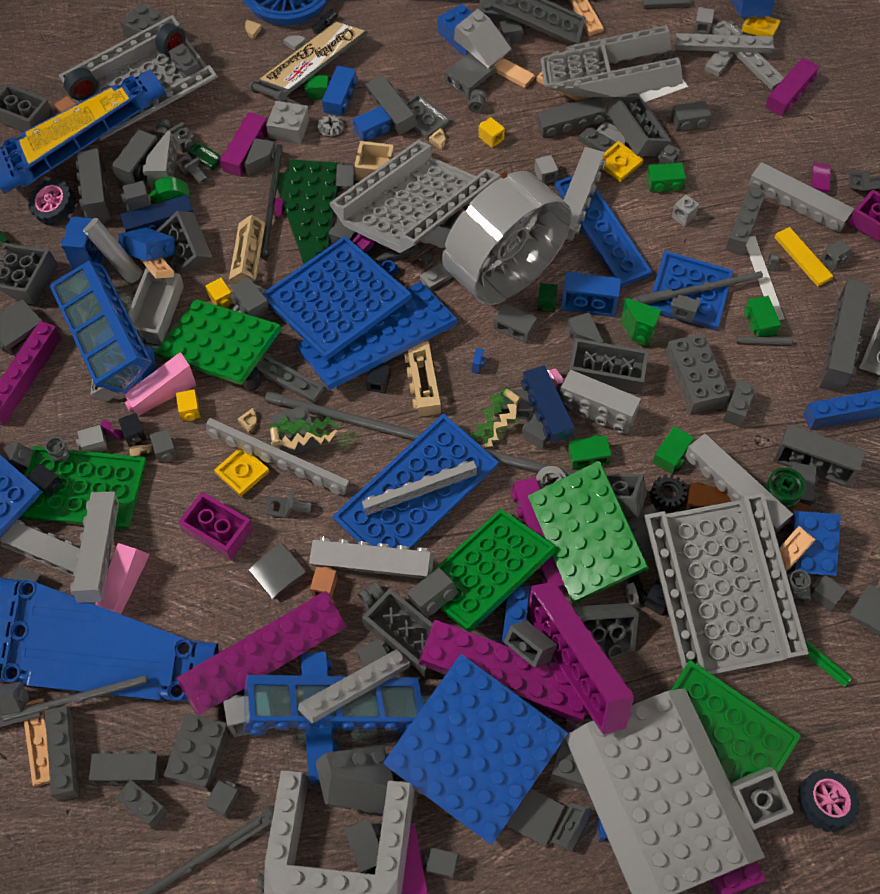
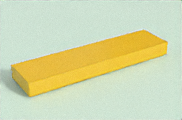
(803, 256)

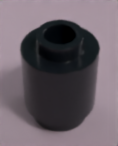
(253, 380)

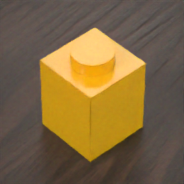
(491, 132)
(219, 293)
(188, 405)

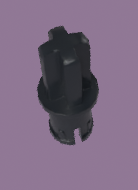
(324, 21)

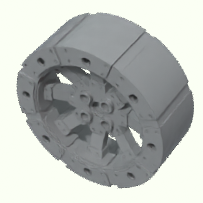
(506, 237)

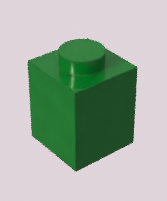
(317, 86)

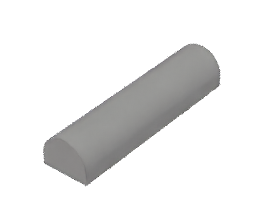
(113, 250)

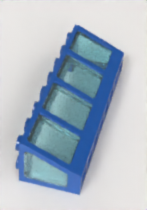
(101, 327)
(276, 699)

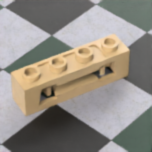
(247, 249)
(415, 357)

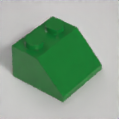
(640, 321)

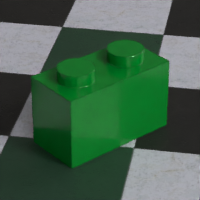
(666, 177)
(762, 317)
(673, 450)
(588, 451)

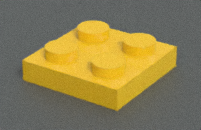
(761, 26)
(621, 161)
(241, 471)

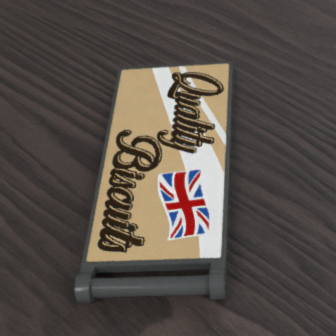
(308, 60)

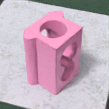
(556, 378)

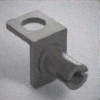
(192, 168)
(287, 506)

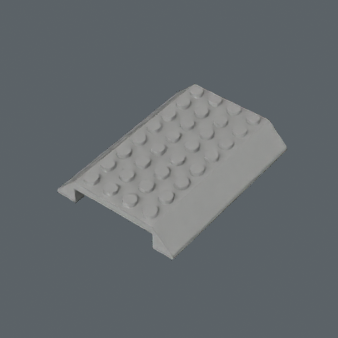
(138, 56)
(408, 197)
(726, 585)
(664, 797)

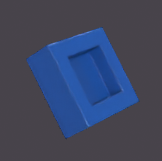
(478, 361)

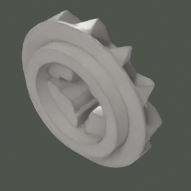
(325, 129)
(552, 472)

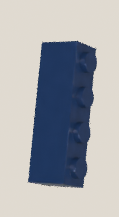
(154, 215)
(548, 404)

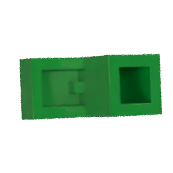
(167, 189)

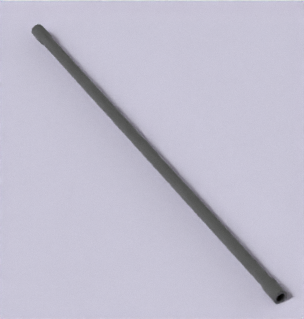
(282, 400)

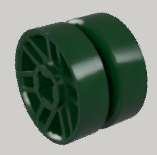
(786, 486)

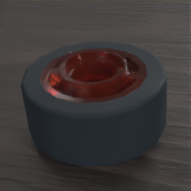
(168, 38)
(80, 84)

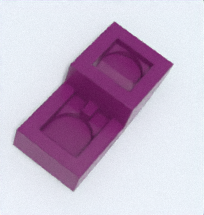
(820, 177)

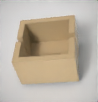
(371, 157)

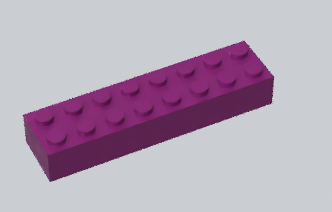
(260, 652)
(581, 659)
(539, 686)

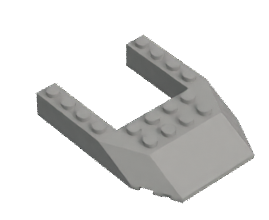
(587, 73)
(286, 878)

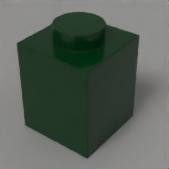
(547, 297)

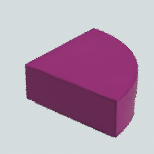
(278, 207)
(110, 431)

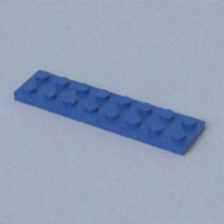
(609, 239)

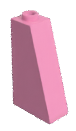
(160, 385)
(122, 576)

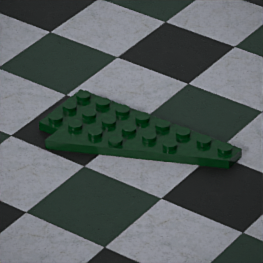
(306, 202)

